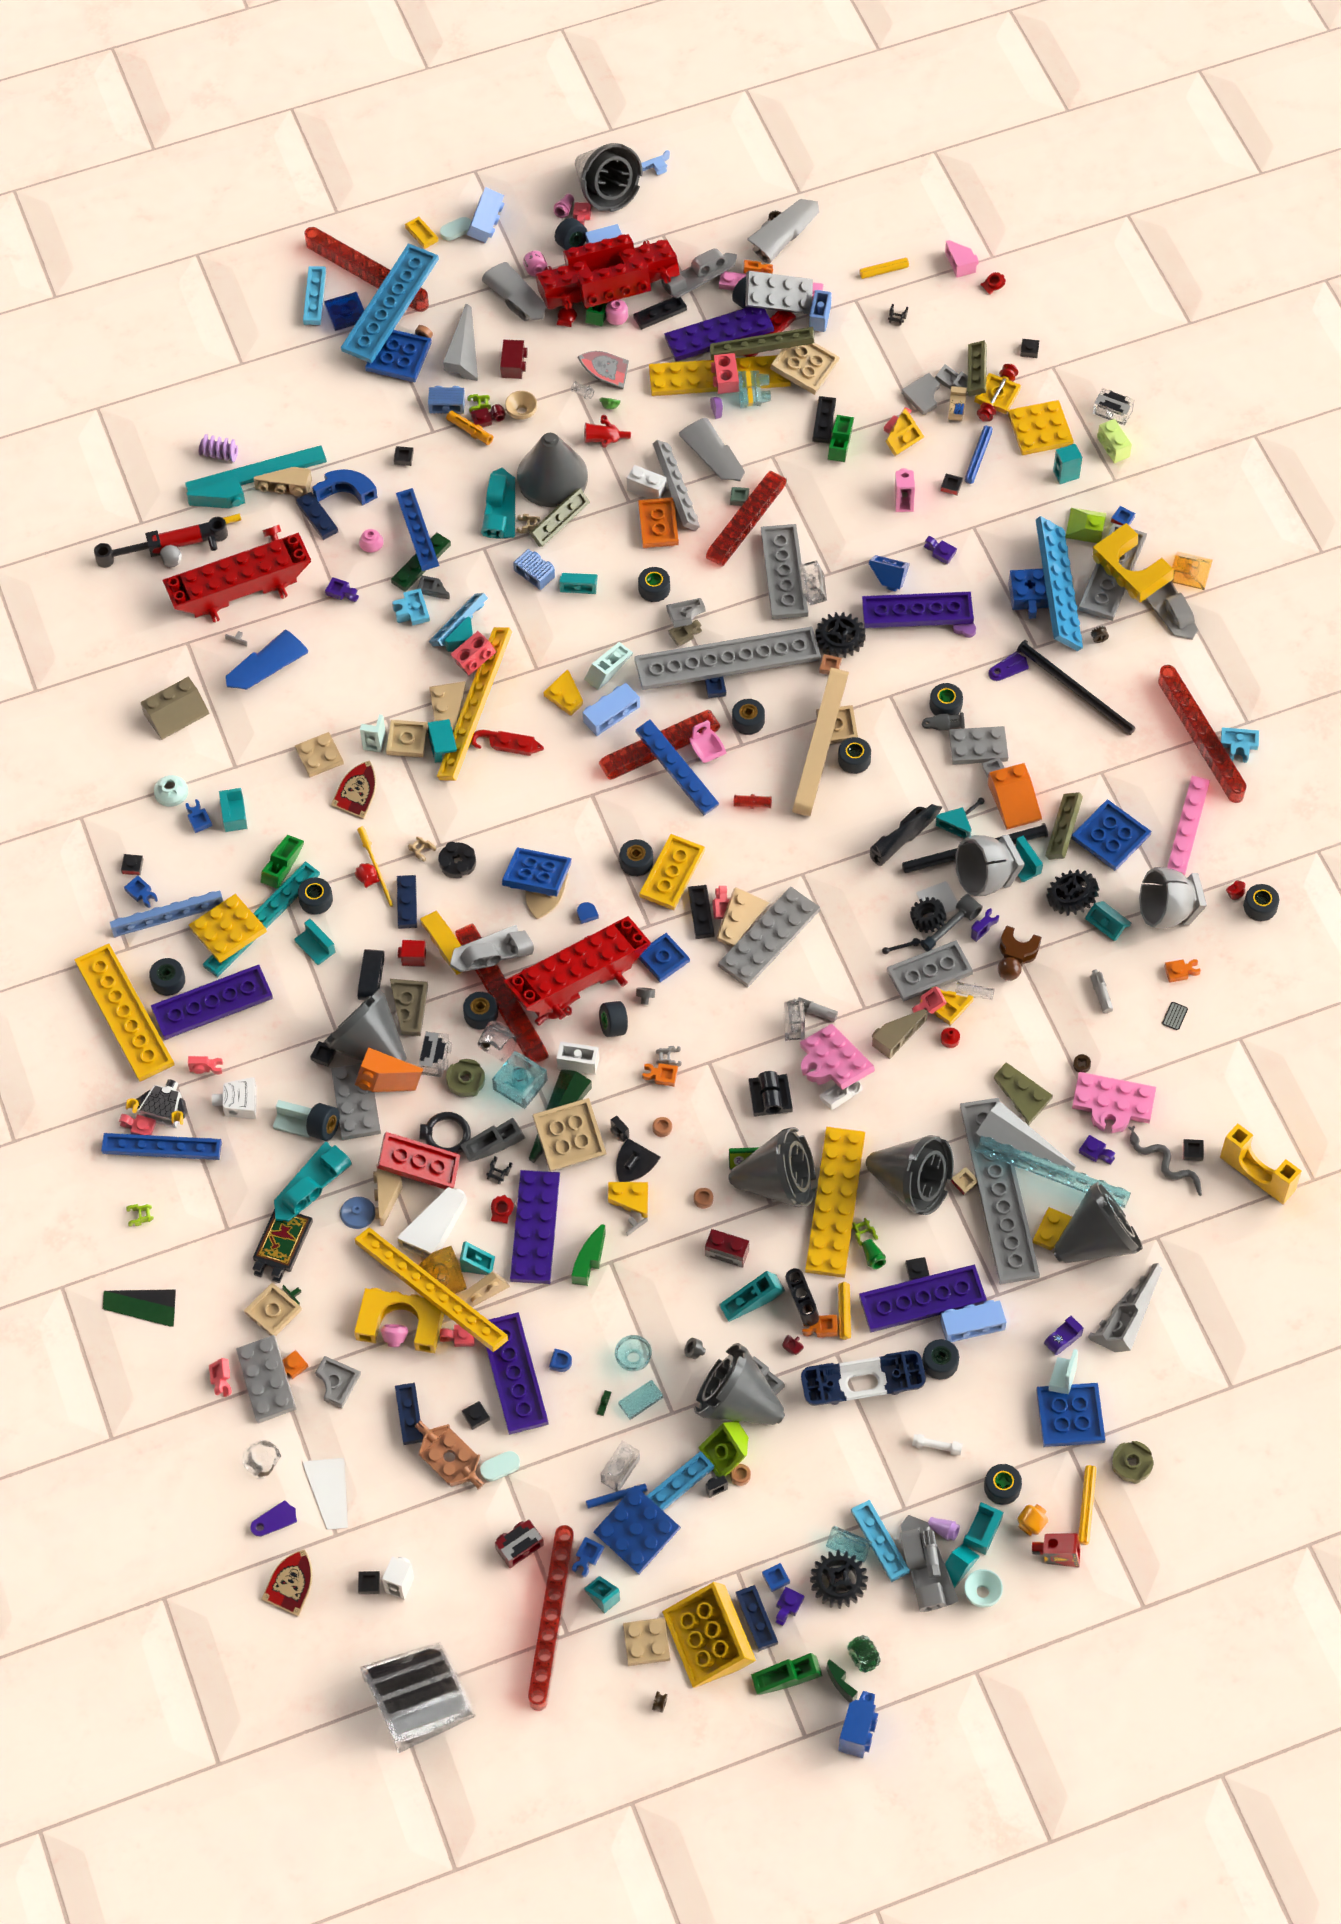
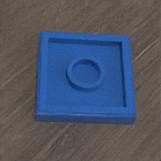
(663, 957)

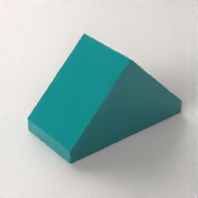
(459, 635)
(954, 822)
(475, 1260)
(960, 1563)
(603, 1593)

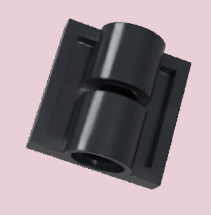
(770, 1094)

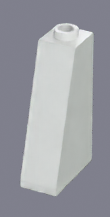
(434, 1224)

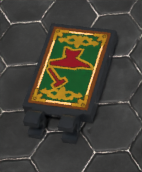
(281, 1245)

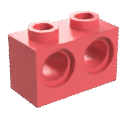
(725, 373)
(473, 653)

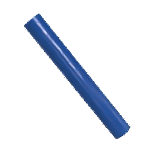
(612, 1496)

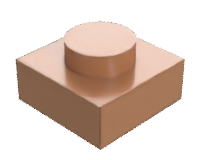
(829, 661)

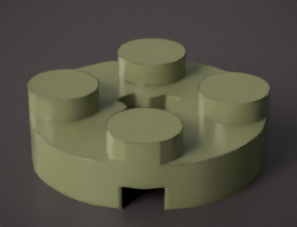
(465, 1088)
(1132, 1450)

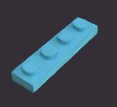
(314, 295)
(881, 1541)

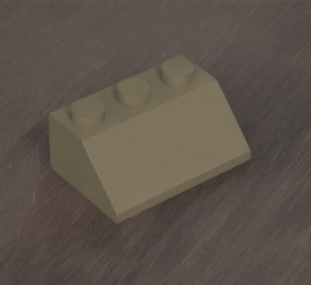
(174, 708)

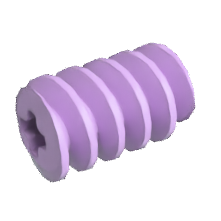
(218, 448)

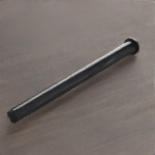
(1076, 687)
(949, 855)

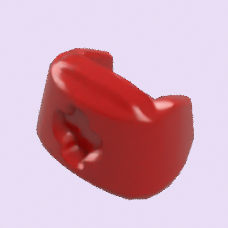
(1236, 890)

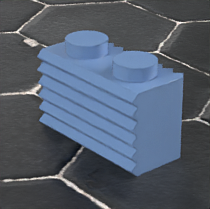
(820, 310)
(446, 399)
(534, 569)

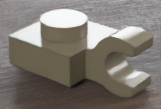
(685, 633)

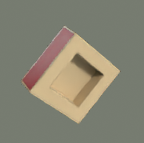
(964, 1181)

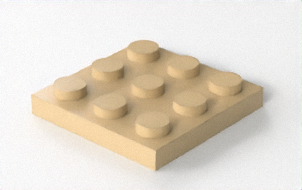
(805, 365)
(569, 1134)

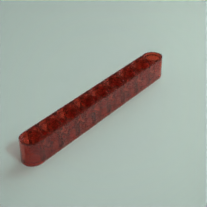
(355, 262)
(1205, 740)
(507, 1003)
(551, 1626)

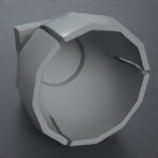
(987, 864)
(1172, 901)

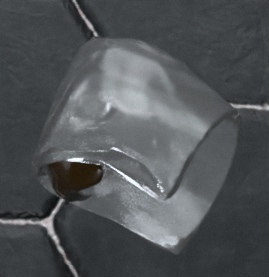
(497, 1040)
(260, 1458)

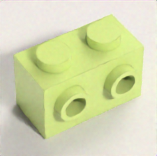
(1114, 441)

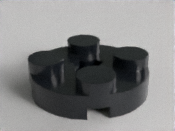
(454, 850)

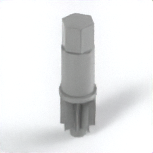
(1101, 991)
(819, 1010)
(930, 1551)

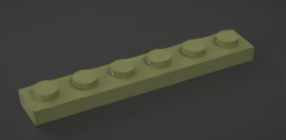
(764, 342)

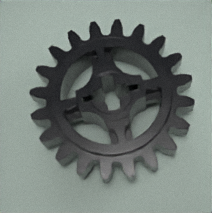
(841, 632)
(1071, 889)
(847, 1565)

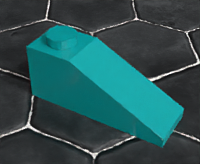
(218, 495)
(752, 1296)

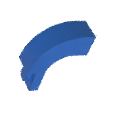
(346, 481)

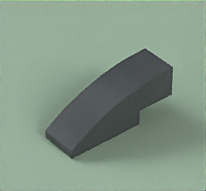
(493, 1140)

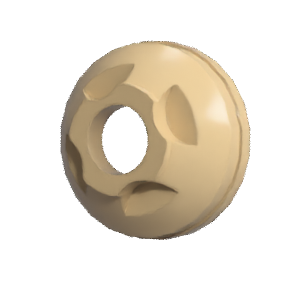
(518, 400)

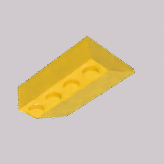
(708, 1635)

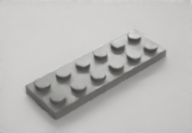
(783, 571)
(1103, 592)
(769, 936)

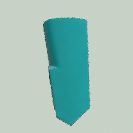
(500, 506)
(310, 1180)

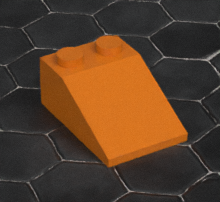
(1014, 796)
(386, 1073)

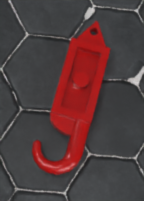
(509, 742)

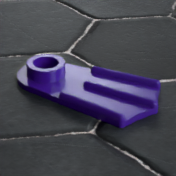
(1008, 667)
(275, 1519)

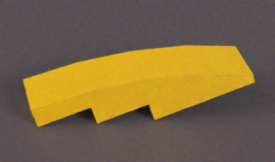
(441, 936)

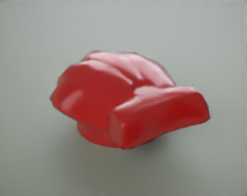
(993, 282)
(566, 317)
(366, 874)
(501, 1209)

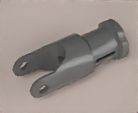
(944, 721)

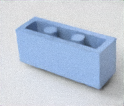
(486, 215)
(611, 709)
(973, 1321)

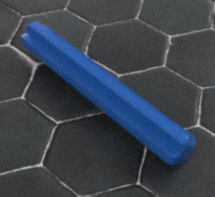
(978, 454)

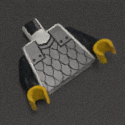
(161, 1104)

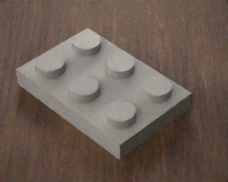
(978, 745)

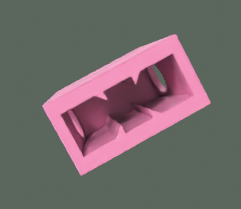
(904, 483)

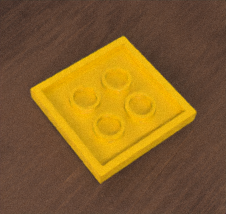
(1040, 427)
(227, 928)

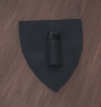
(634, 1161)

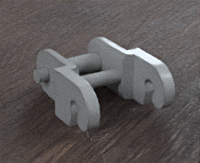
(668, 1061)

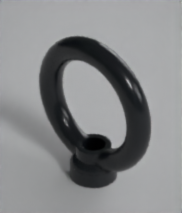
(426, 1130)

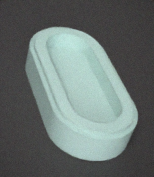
(455, 228)
(500, 1466)

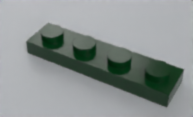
(412, 570)

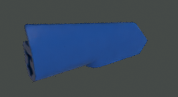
(273, 657)

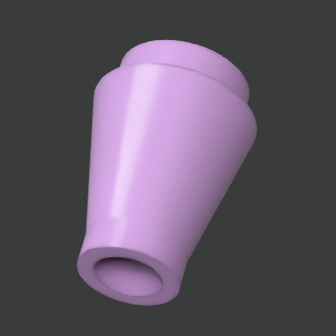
(945, 1528)

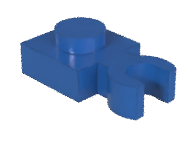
(198, 818)
(139, 889)
(589, 1554)

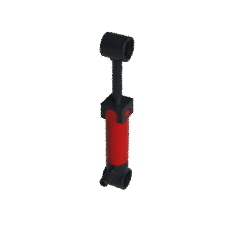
(211, 531)

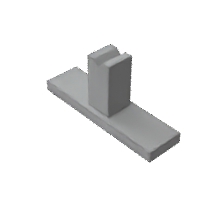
(237, 639)
(632, 1221)

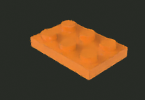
(658, 522)

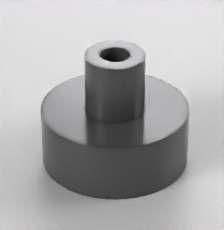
(645, 994)
(694, 1348)

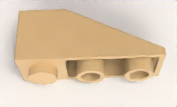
(287, 481)
(388, 1190)

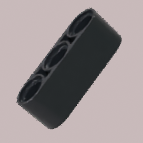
(370, 973)
(803, 1304)

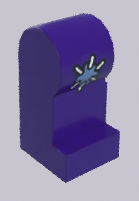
(1064, 1335)

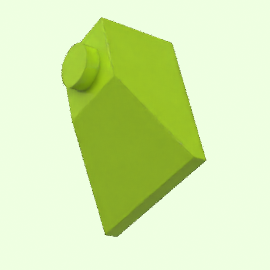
(1085, 525)
(726, 1447)

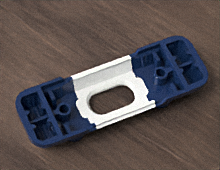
(894, 1373)

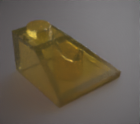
(1191, 570)
(445, 1268)

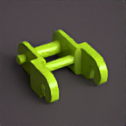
(483, 398)
(147, 1218)
(871, 1230)

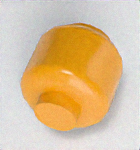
(1032, 1519)

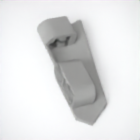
(710, 448)

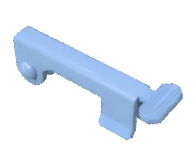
(657, 163)

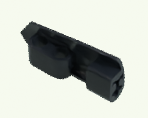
(909, 828)

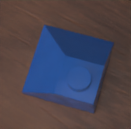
(889, 571)

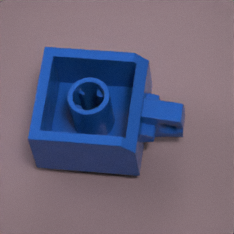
(1028, 590)
(858, 1724)

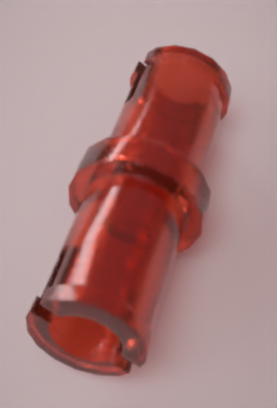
(752, 801)

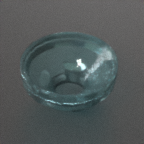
(629, 1345)

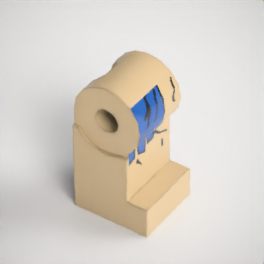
(957, 403)

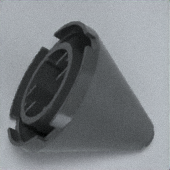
(609, 176)
(551, 472)
(367, 1027)
(778, 1170)
(915, 1172)
(1097, 1230)
(738, 1391)

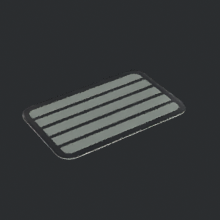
(1175, 1016)

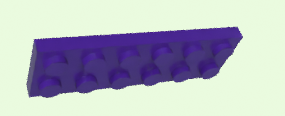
(735, 325)
(917, 609)
(211, 1002)
(535, 1227)
(922, 1298)
(516, 1378)

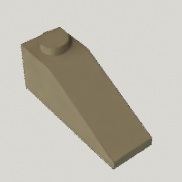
(896, 1033)

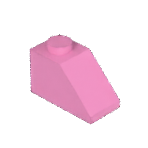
(961, 258)

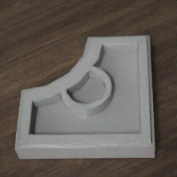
(922, 393)
(684, 612)
(338, 1380)

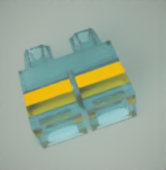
(750, 388)

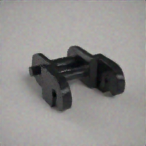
(903, 315)
(492, 1168)

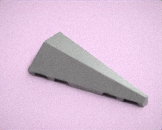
(461, 352)
(1009, 1129)
(1123, 1325)

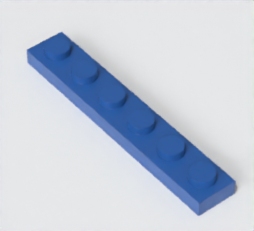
(417, 529)
(677, 767)
(161, 1146)

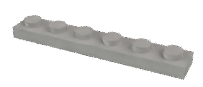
(676, 485)

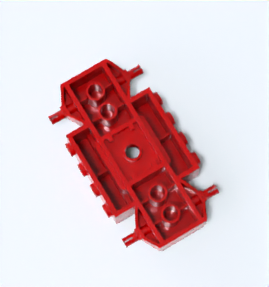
(606, 272)

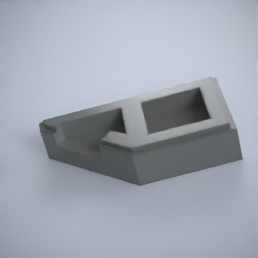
(432, 587)

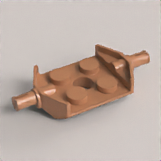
(441, 1441)

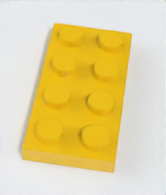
(672, 872)

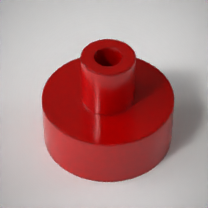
(272, 532)
(950, 1037)

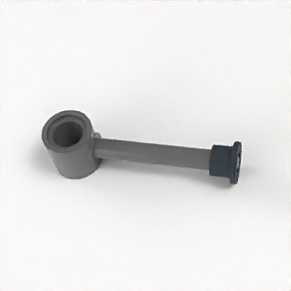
(967, 908)

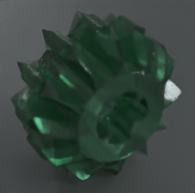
(864, 1653)

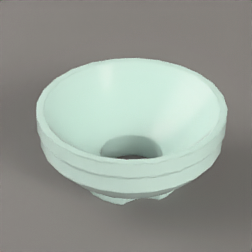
(173, 796)
(986, 1579)

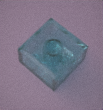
(519, 1079)

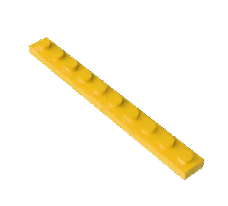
(474, 705)
(431, 1289)

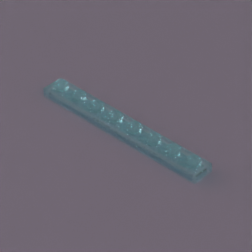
(1047, 1169)

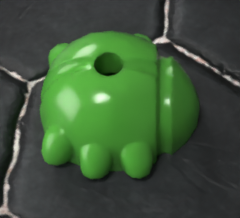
(609, 403)

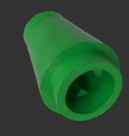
(874, 1256)

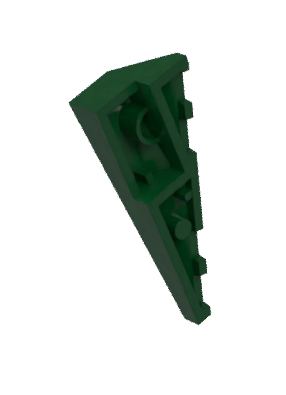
(569, 1088)

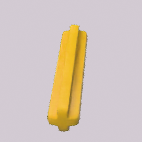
(884, 268)
(844, 1310)

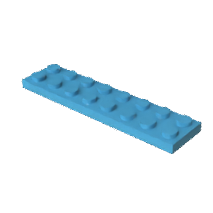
(389, 303)
(1059, 583)

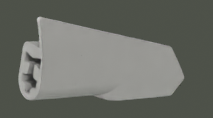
(782, 229)
(701, 271)
(515, 291)
(1174, 611)
(491, 949)
(930, 1592)

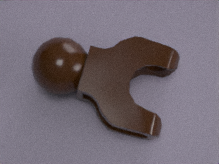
(1016, 954)

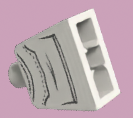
(238, 1098)

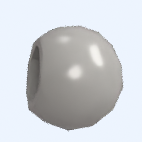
(170, 556)

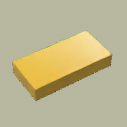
(421, 232)

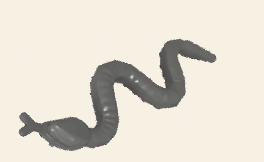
(1134, 1139)

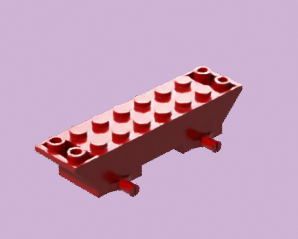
(257, 569)
(592, 960)

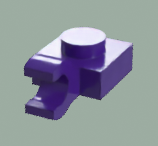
(942, 551)
(339, 588)
(981, 927)
(1095, 1149)
(788, 1604)

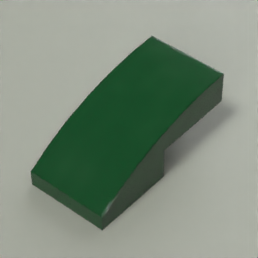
(837, 1677)

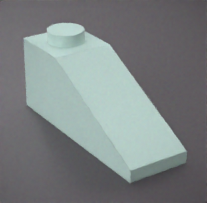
(607, 665)

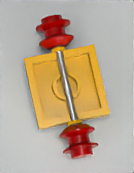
(999, 393)

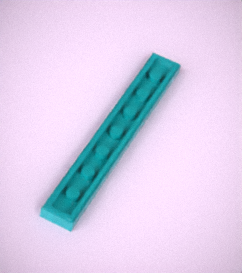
(246, 474)
(269, 911)

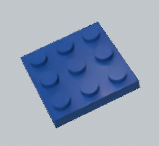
(401, 356)
(1111, 835)
(536, 871)
(1072, 1416)
(637, 1529)

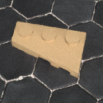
(447, 701)
(739, 916)
(484, 1289)

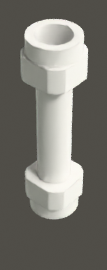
(955, 1447)

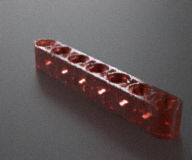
(746, 518)
(638, 753)

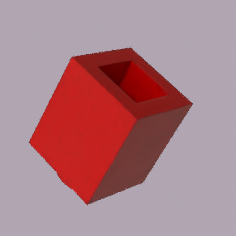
(412, 953)

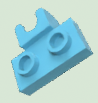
(411, 607)
(1239, 741)

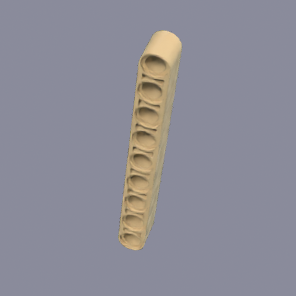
(820, 742)

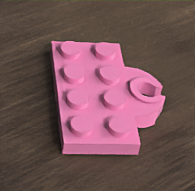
(833, 1059)
(1113, 1100)

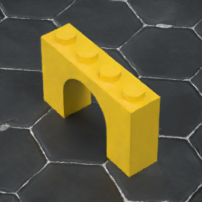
(1137, 583)
(1239, 1154)
(378, 1304)

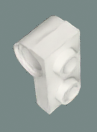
(836, 1096)

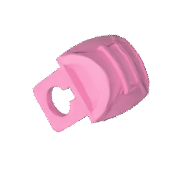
(706, 744)

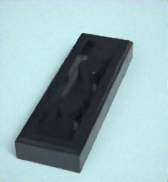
(659, 312)
(824, 419)
(701, 911)

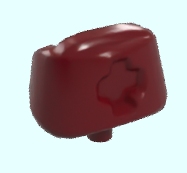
(792, 1345)

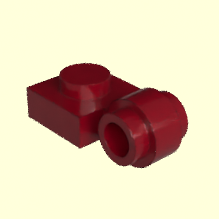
(484, 417)

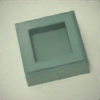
(739, 496)

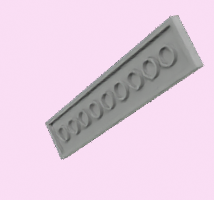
(727, 658)
(1000, 1203)

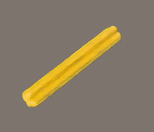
(1087, 1504)

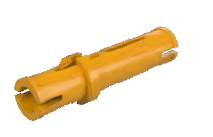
(475, 430)

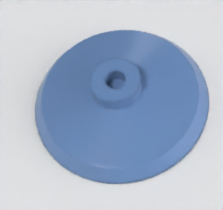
(357, 1212)

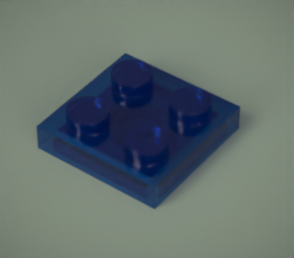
(344, 310)

